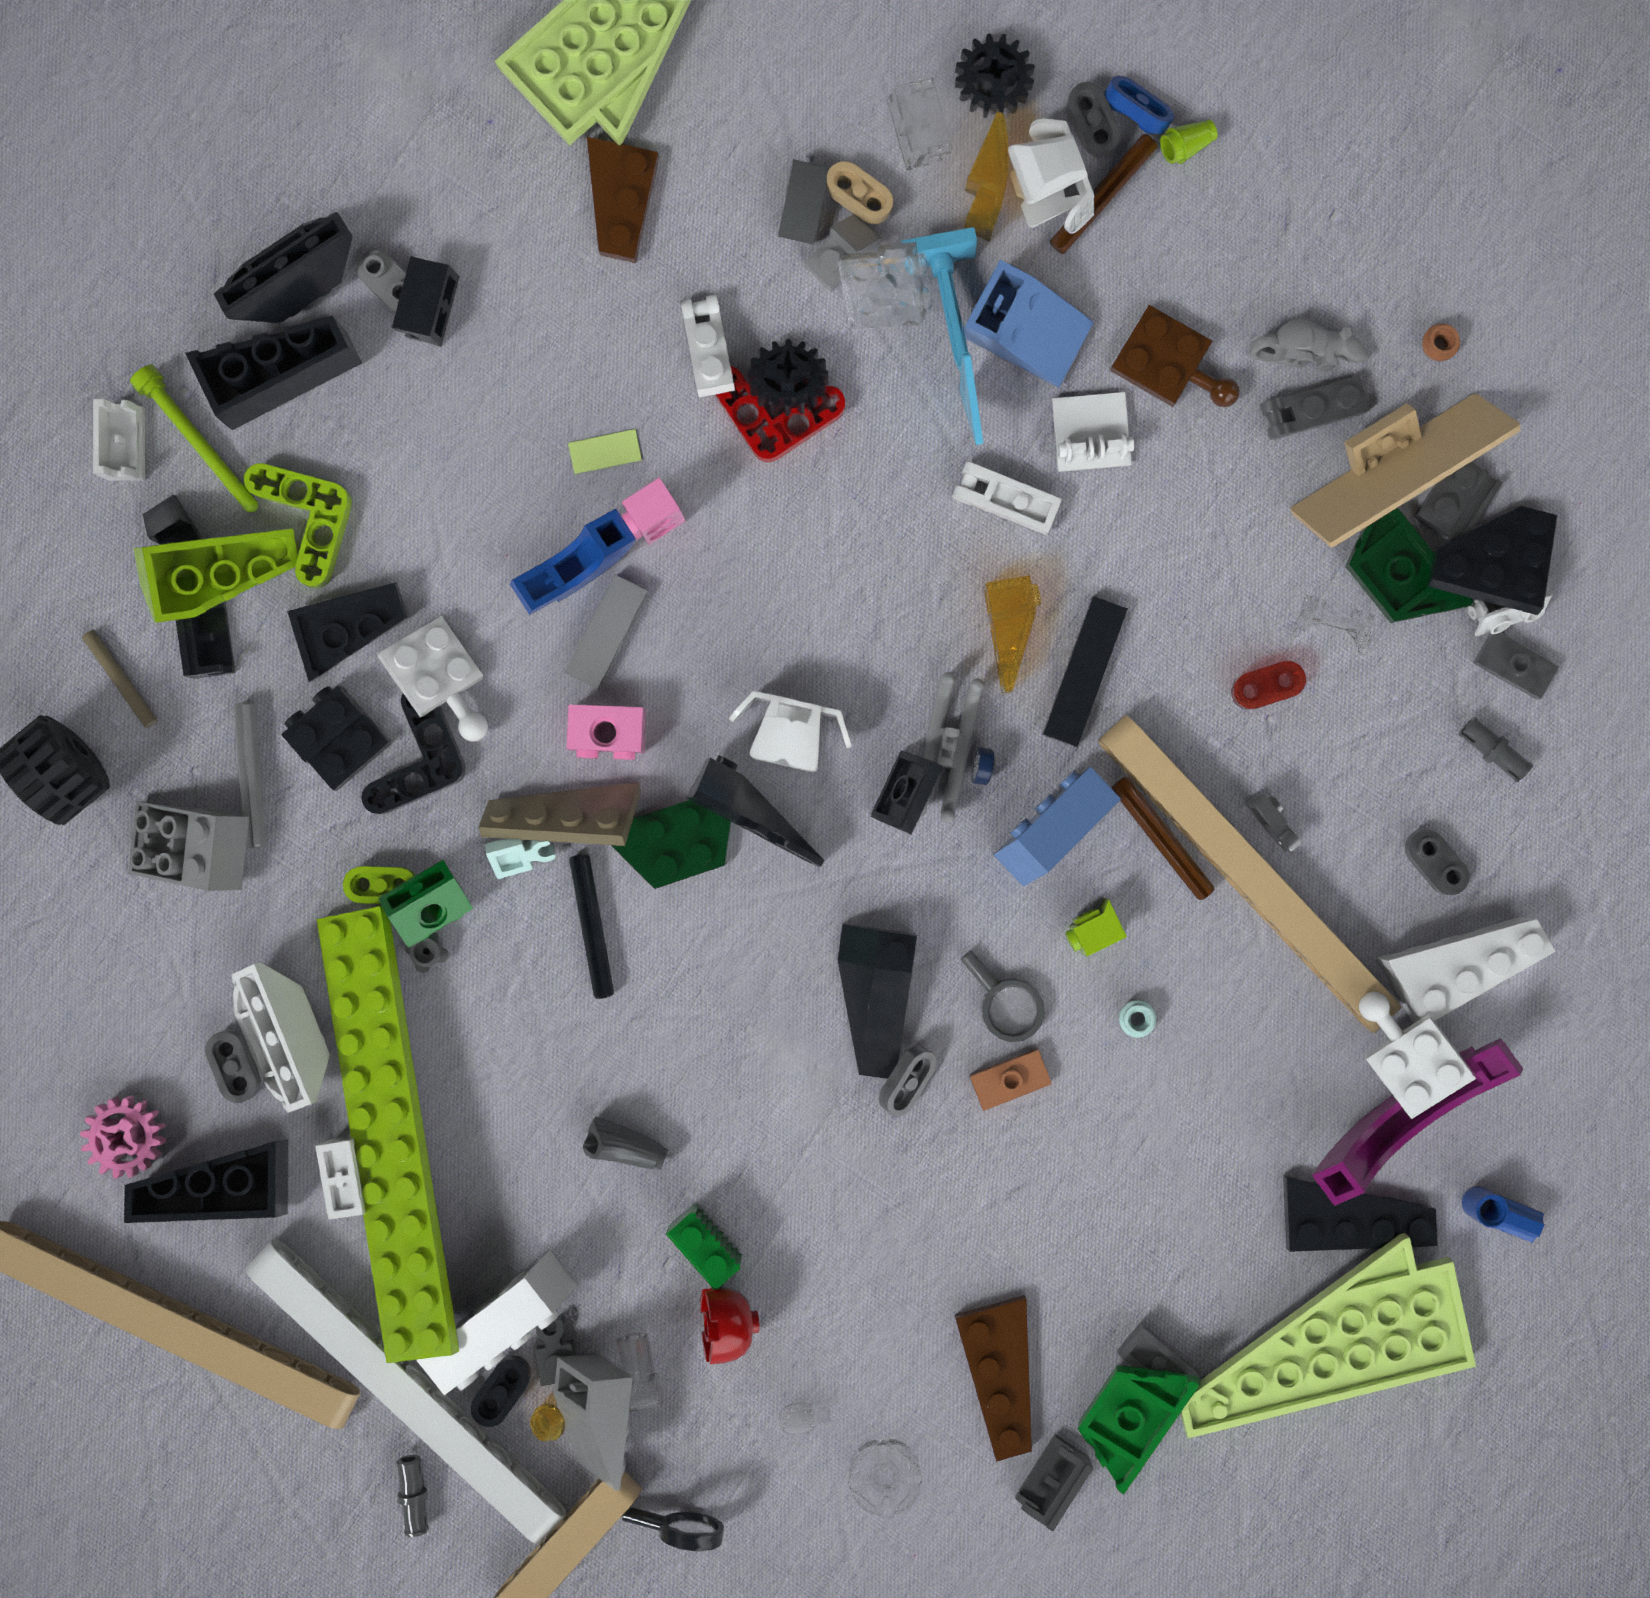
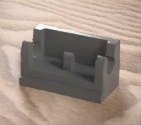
(1054, 1482)

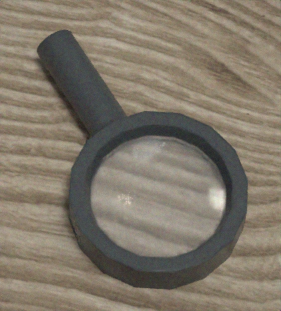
(1009, 1007)

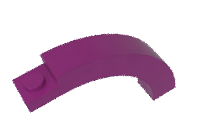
(1385, 1129)

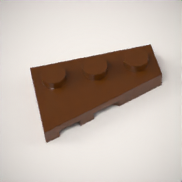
(621, 195)

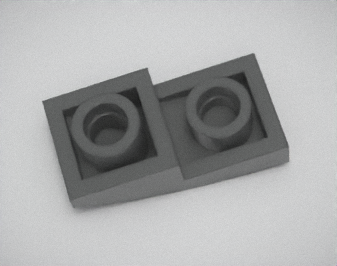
(803, 201)

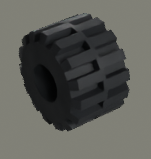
(52, 770)

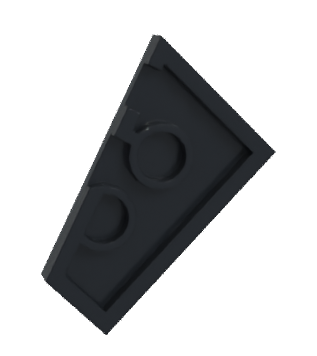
(344, 625)

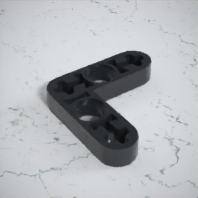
(426, 768)

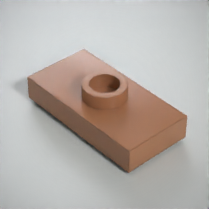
(1010, 1079)

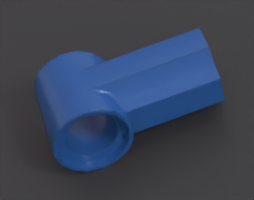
(1503, 1214)

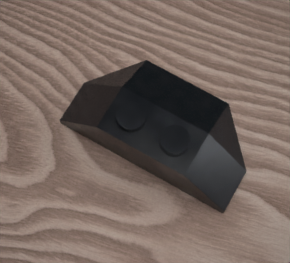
(288, 273)

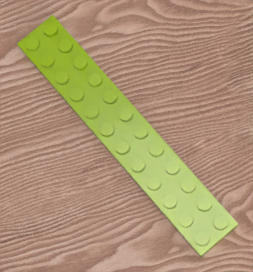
(388, 1136)

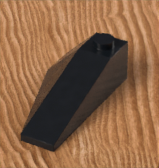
(738, 801)
(876, 986)

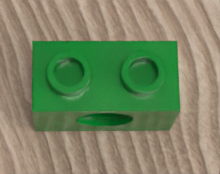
(408, 902)

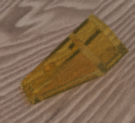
(1011, 615)

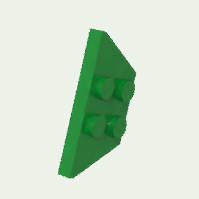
(1133, 1417)

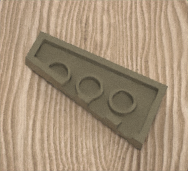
(570, 816)

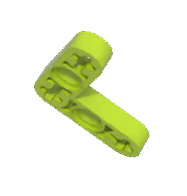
(319, 516)

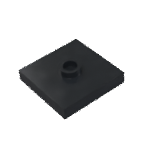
(906, 791)

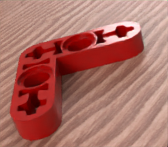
(778, 426)

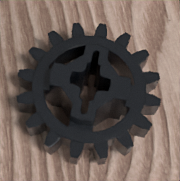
(1006, 64)
(770, 371)

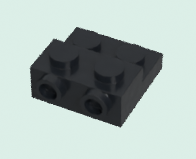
(335, 736)

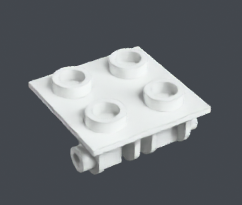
(1092, 432)

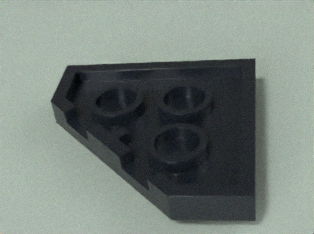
(1500, 561)

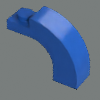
(585, 559)

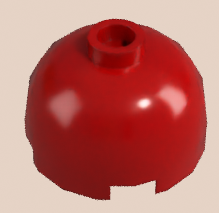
(727, 1324)

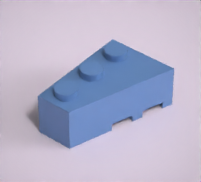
(1057, 826)

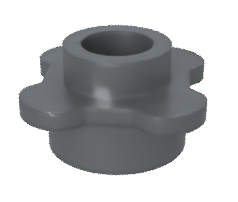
(422, 961)

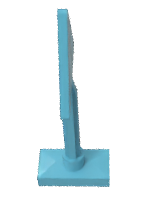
(940, 254)

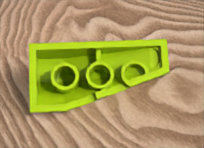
(199, 574)

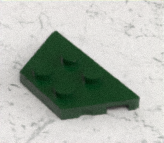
(1395, 569)
(676, 843)

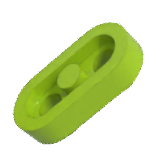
(380, 878)

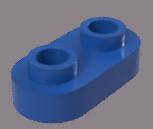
(1139, 104)

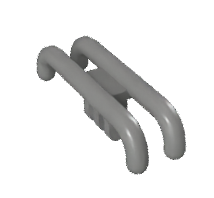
(949, 745)

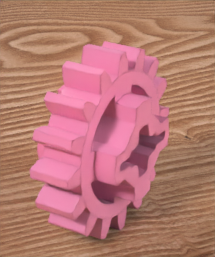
(106, 1139)

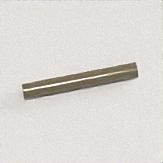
(119, 678)

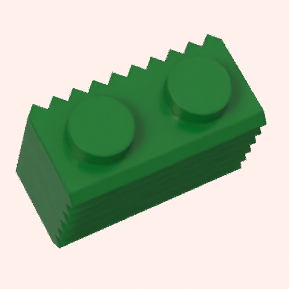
(704, 1246)

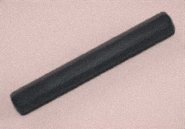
(591, 926)

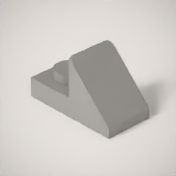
(846, 237)

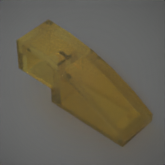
(988, 180)

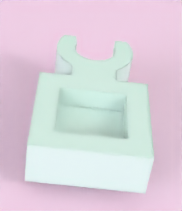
(516, 855)

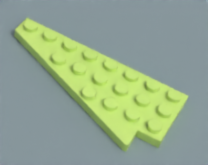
(592, 62)
(1356, 1337)

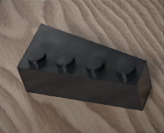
(228, 1187)

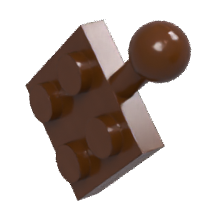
(1165, 357)

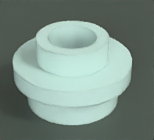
(1145, 1026)

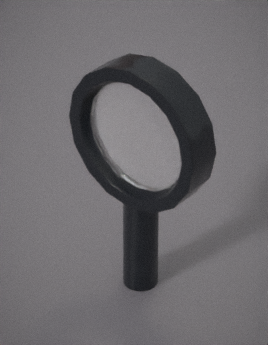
(680, 1529)

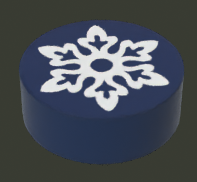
(982, 766)

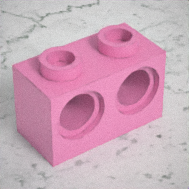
(652, 512)

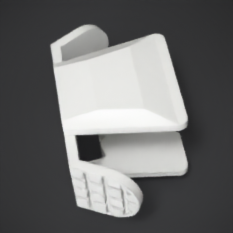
(1044, 171)
(789, 731)

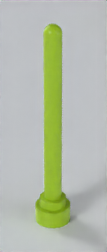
(149, 382)

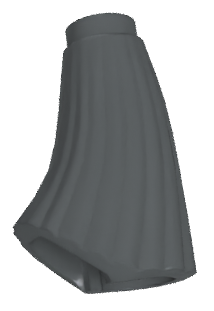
(622, 1145)

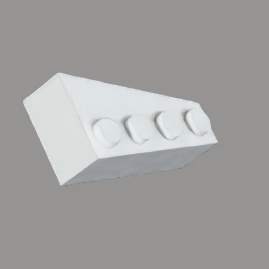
(1461, 967)
(502, 1323)

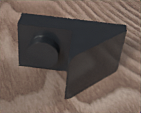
(169, 523)

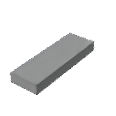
(606, 631)

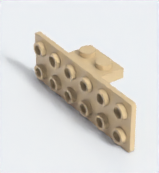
(1399, 461)

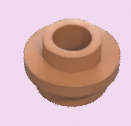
(1448, 335)

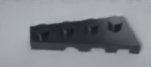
(1358, 1223)

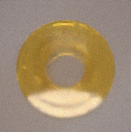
(547, 1422)

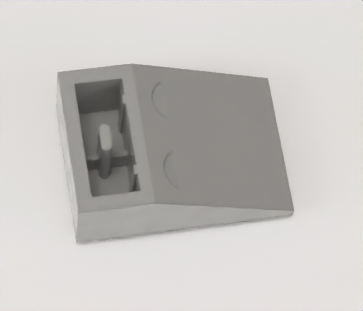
(189, 846)
(595, 1410)

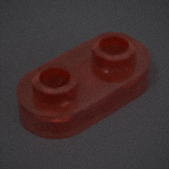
(1267, 685)

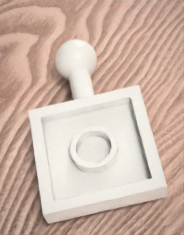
(434, 670)
(1416, 1062)

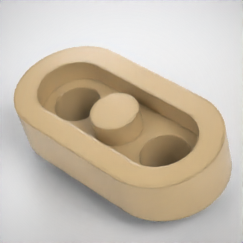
(862, 191)

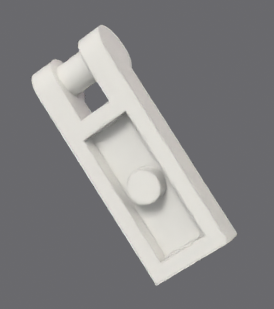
(707, 347)
(1008, 498)

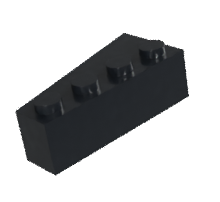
(271, 369)

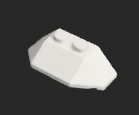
(280, 1034)

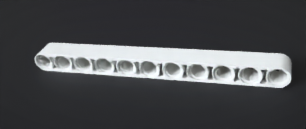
(406, 1391)

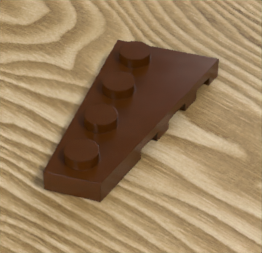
(999, 1365)

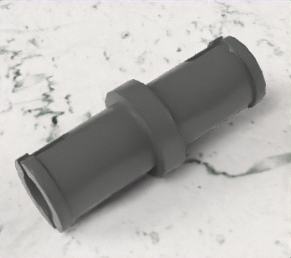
(1495, 749)
(412, 1495)

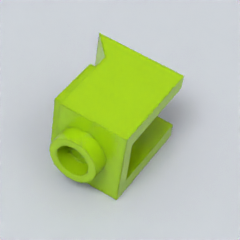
(1095, 929)

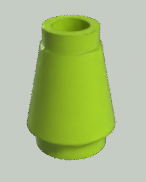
(1187, 140)

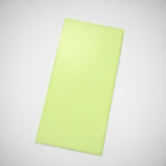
(604, 451)

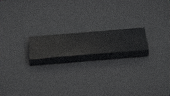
(1084, 671)

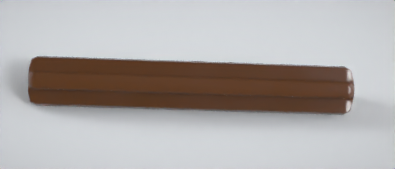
(1109, 188)
(1163, 838)

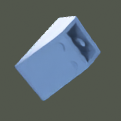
(1027, 324)

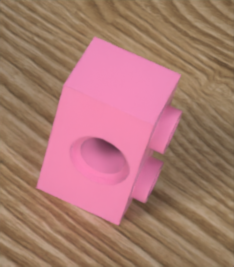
(586, 720)

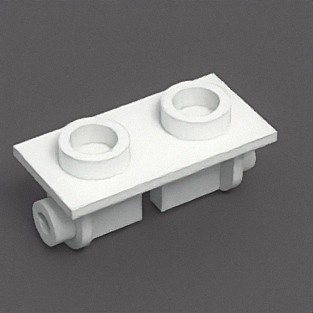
(1498, 618)

